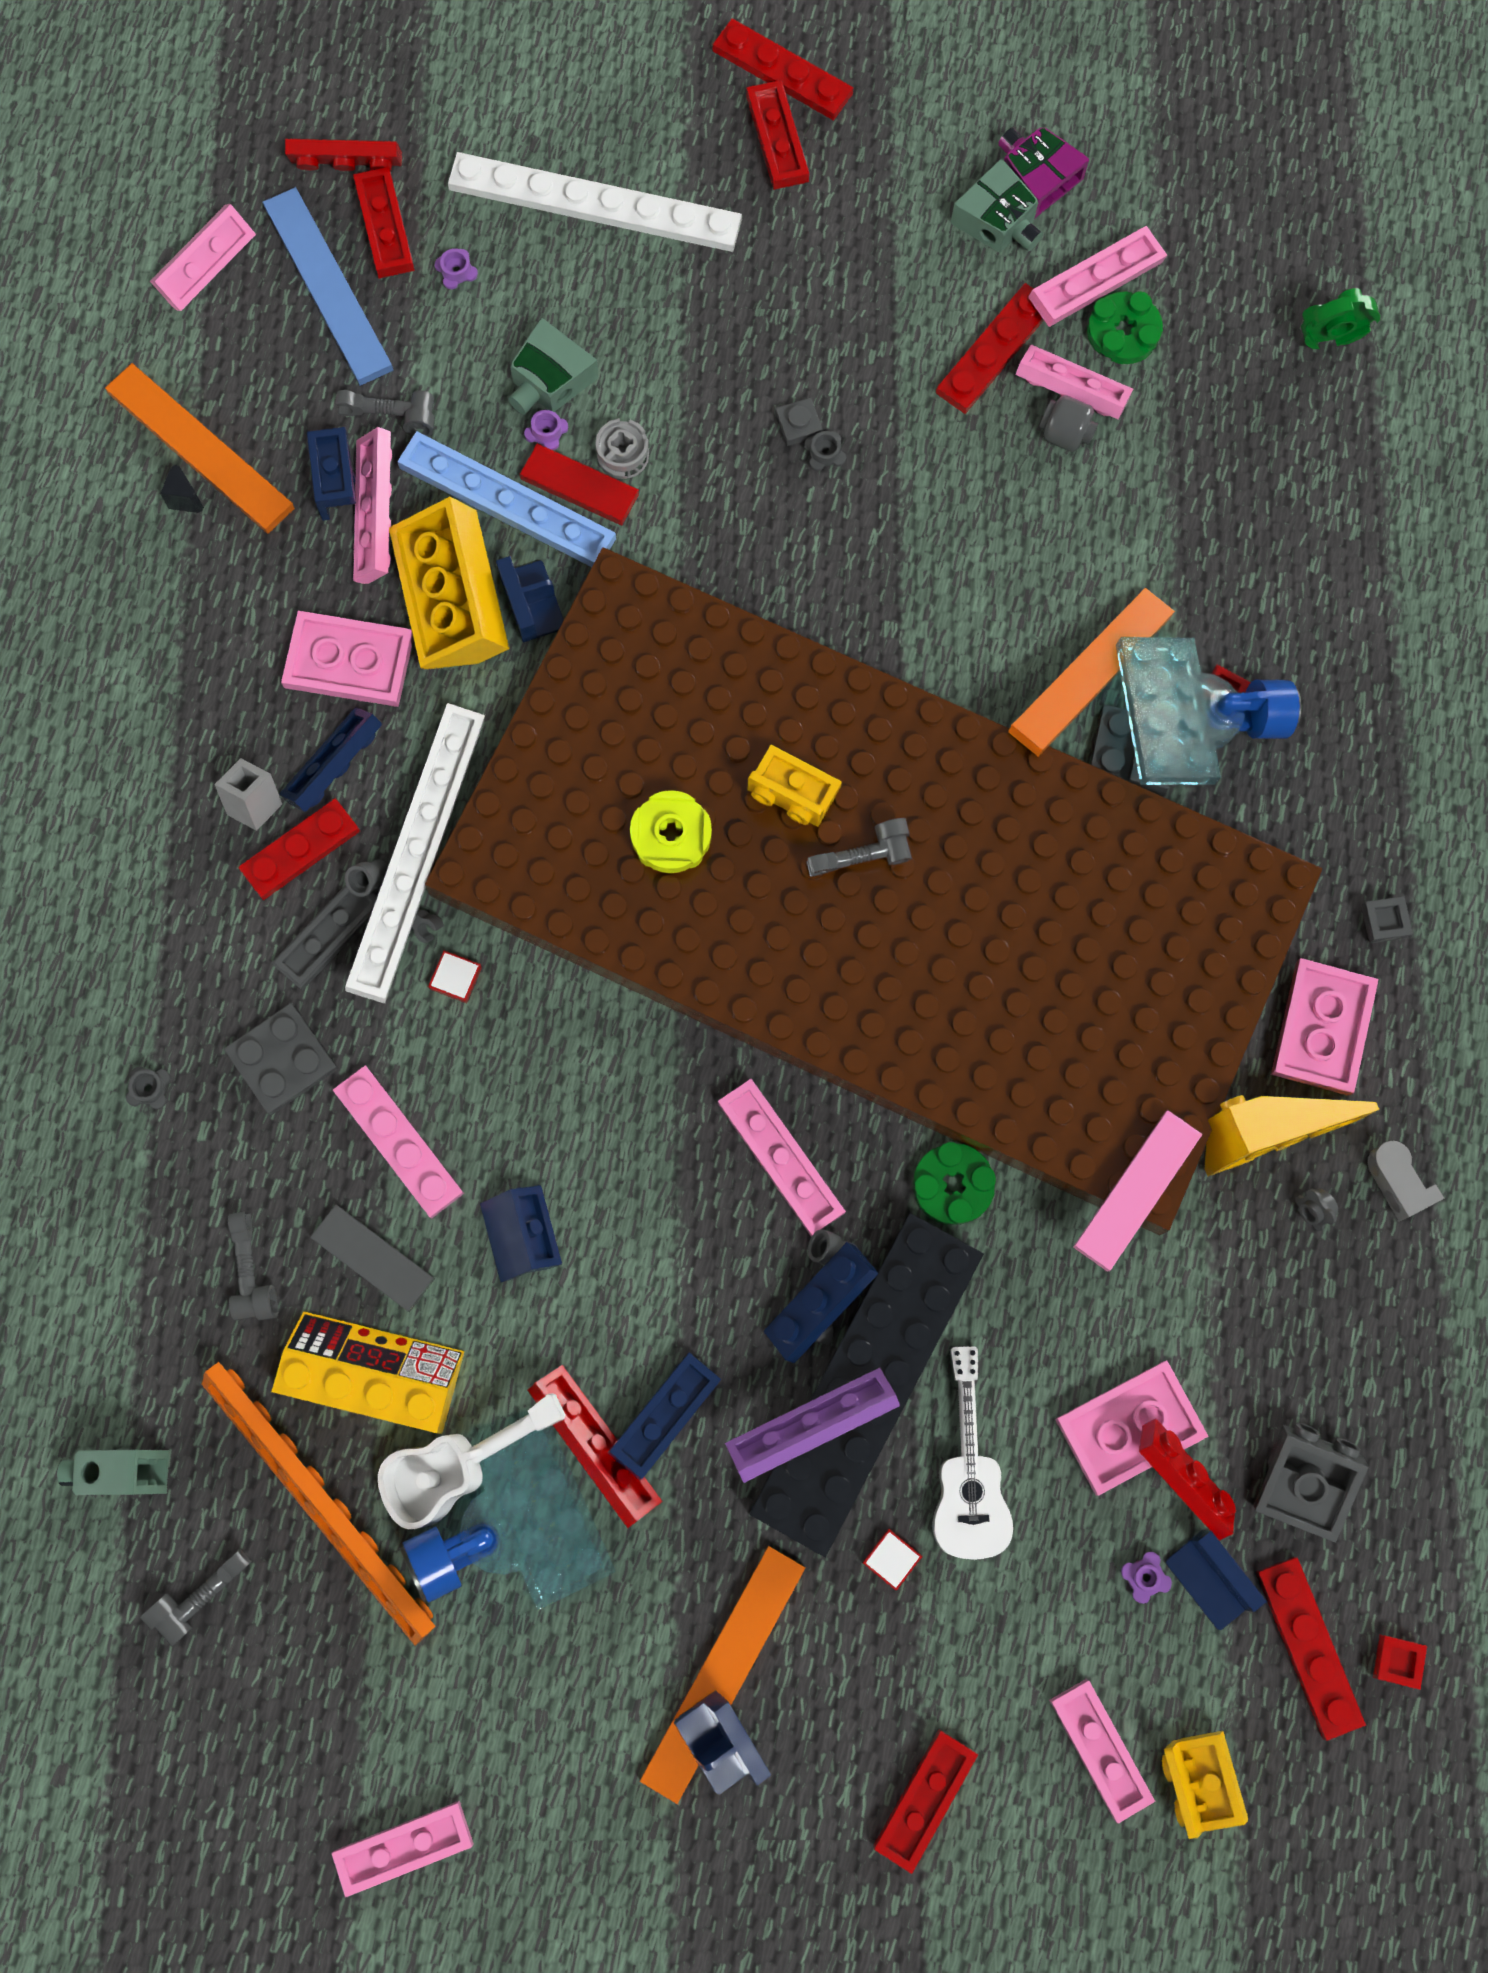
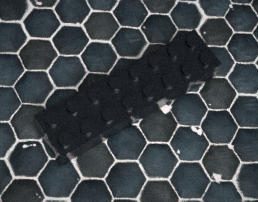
(892, 1332)

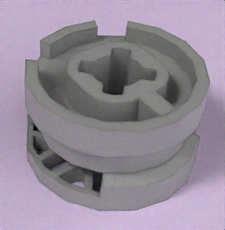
(622, 448)

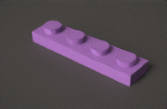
(812, 1424)

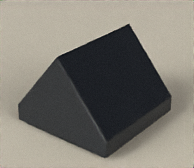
(179, 493)

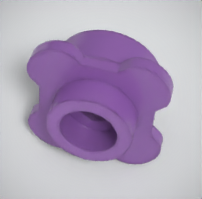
(455, 258)
(546, 419)
(1134, 1574)

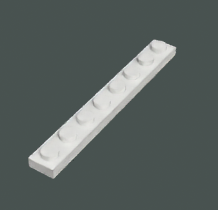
(595, 201)
(415, 854)

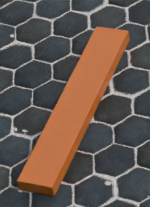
(200, 448)
(1087, 674)
(726, 1664)

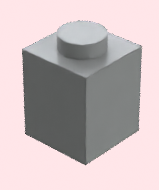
(248, 794)

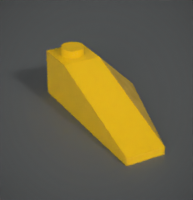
(1270, 1123)

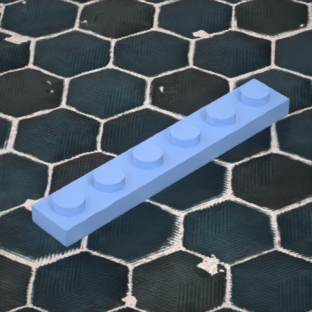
(505, 499)

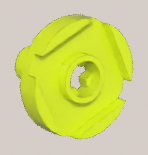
(654, 816)

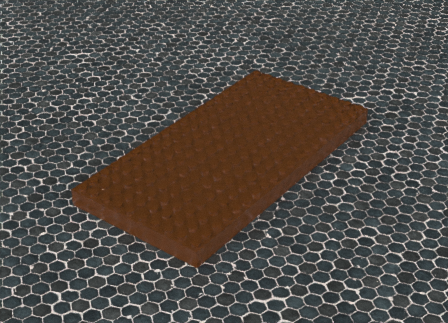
(1017, 985)

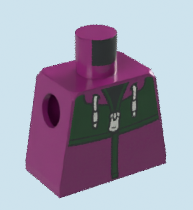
(1044, 164)

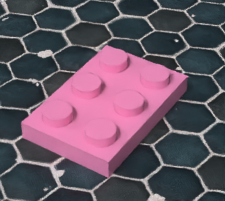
(347, 658)
(1324, 1027)
(1109, 1427)

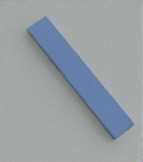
(328, 286)

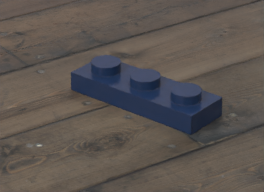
(331, 759)
(820, 1302)
(664, 1416)

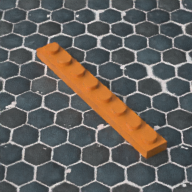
(329, 1515)

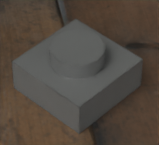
(798, 421)
(1386, 919)

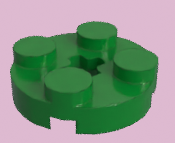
(1135, 310)
(1340, 319)
(977, 1180)

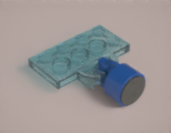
(1188, 714)
(522, 1522)

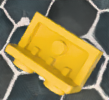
(793, 786)
(1204, 1784)

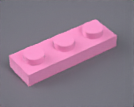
(203, 257)
(1070, 379)
(1102, 1751)
(402, 1849)

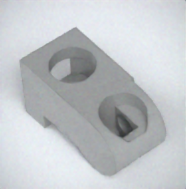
(1399, 1182)

